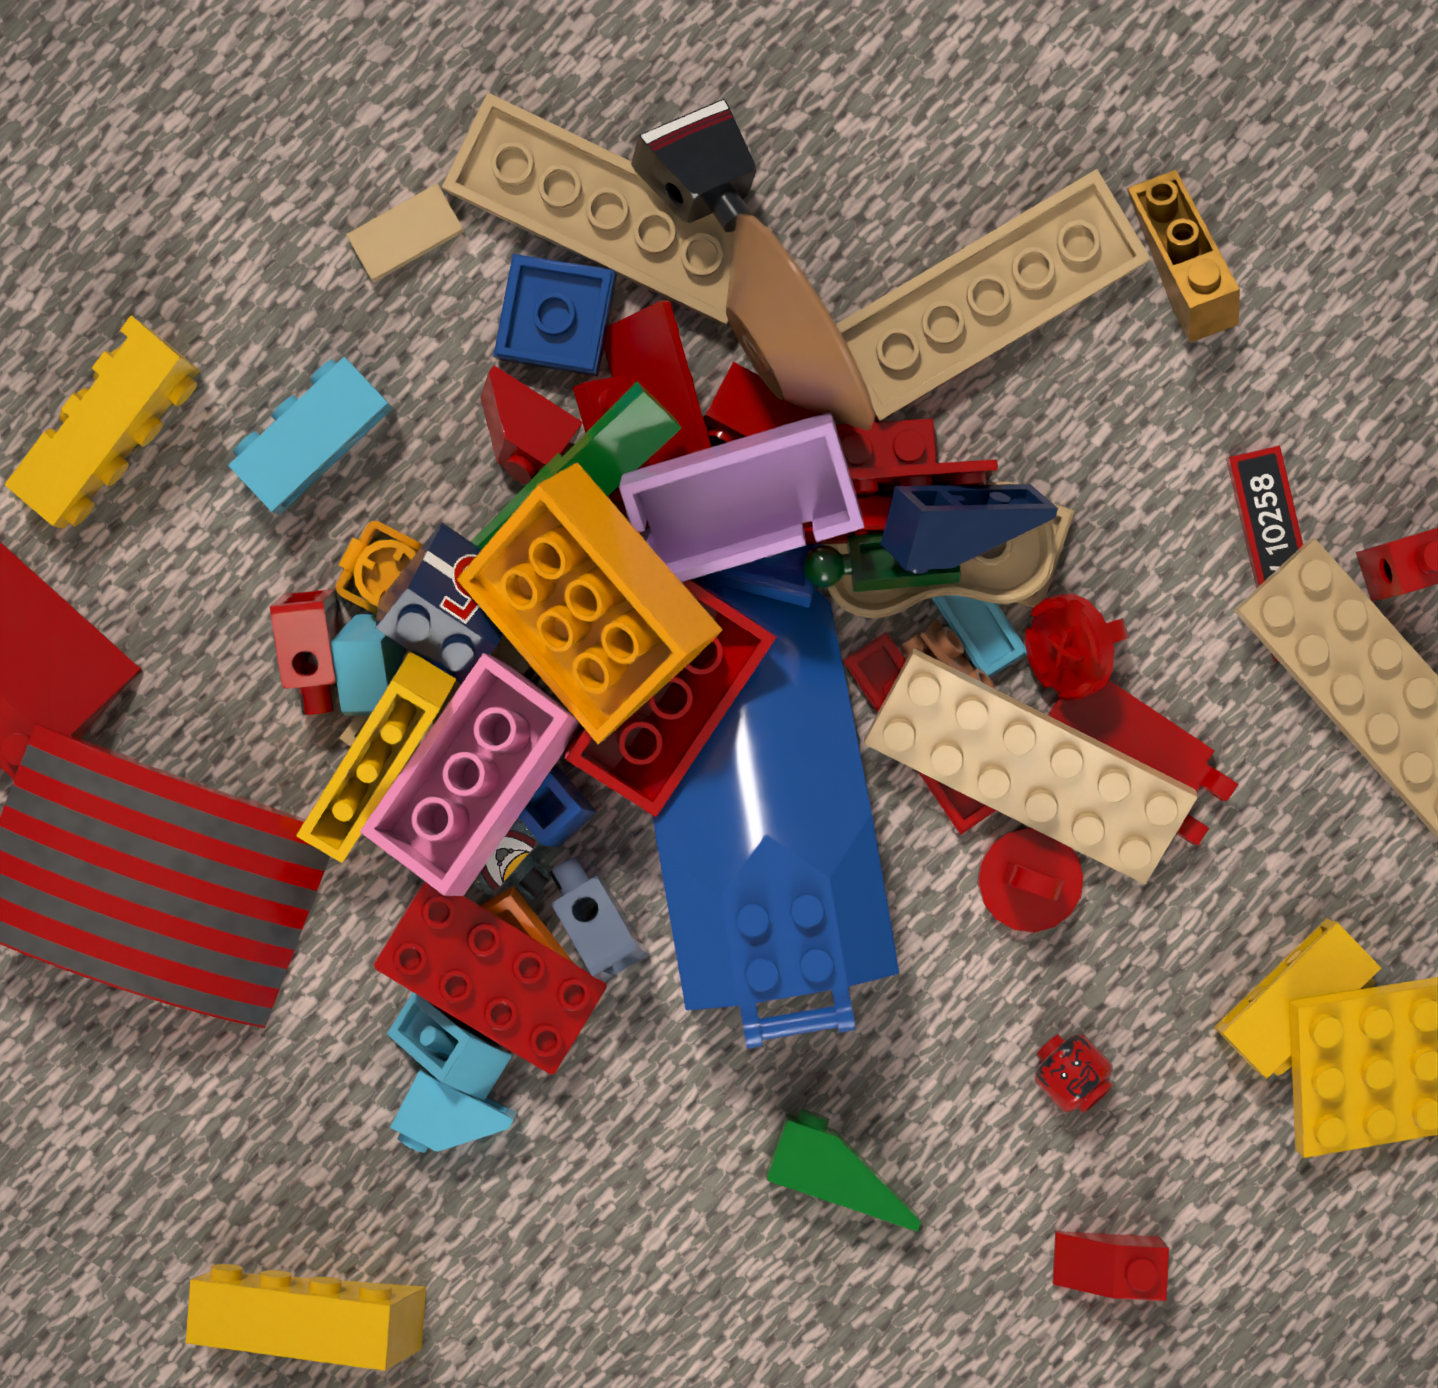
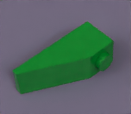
(827, 1167)

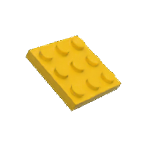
(1365, 1067)

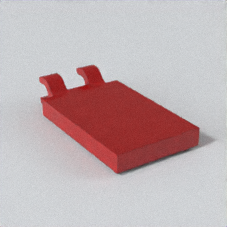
(1152, 739)

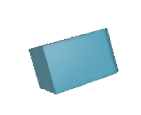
(363, 664)

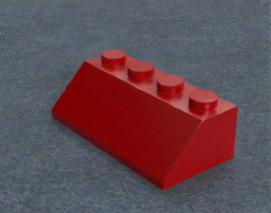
(665, 735)

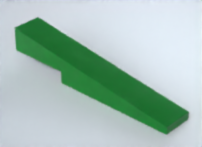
(611, 447)

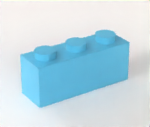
(309, 434)

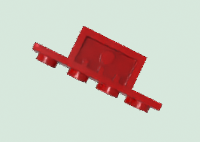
(648, 351)
(903, 456)
(490, 976)

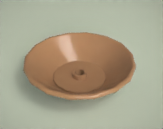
(790, 330)

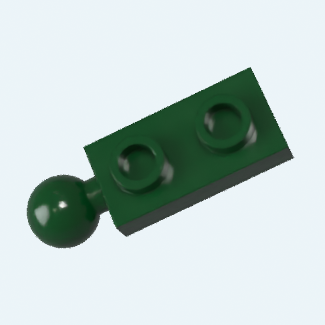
(869, 567)

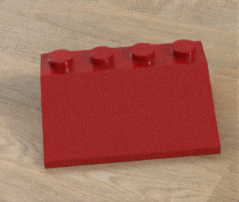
(51, 663)

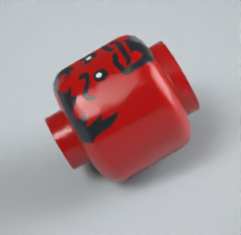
(1073, 1072)

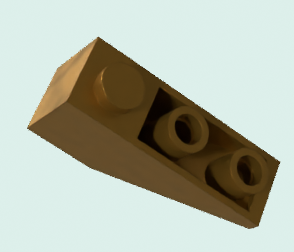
(1186, 257)

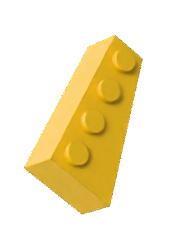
(103, 426)
(306, 1317)

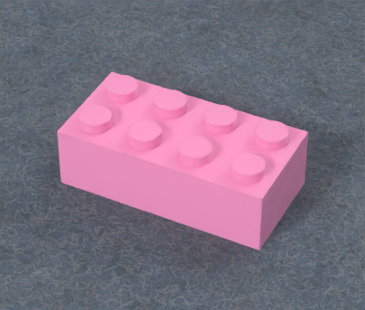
(471, 776)

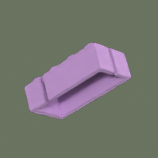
(744, 498)

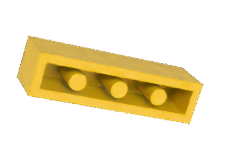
(376, 756)

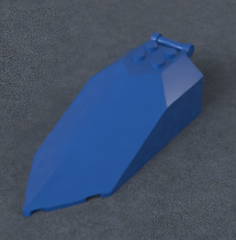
(777, 840)

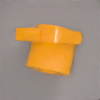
(374, 565)

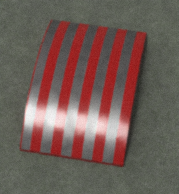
(152, 880)

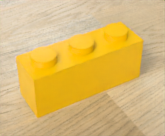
(1319, 966)

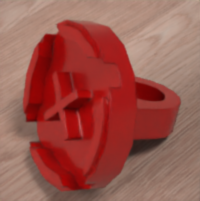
(1072, 645)
(1030, 880)

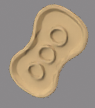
(997, 576)

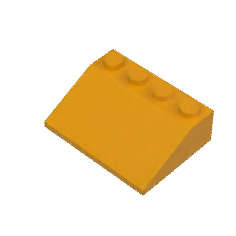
(587, 601)

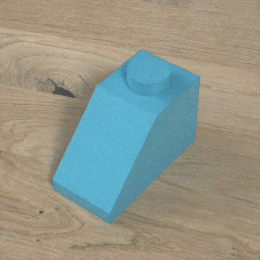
(449, 1047)
(446, 1117)

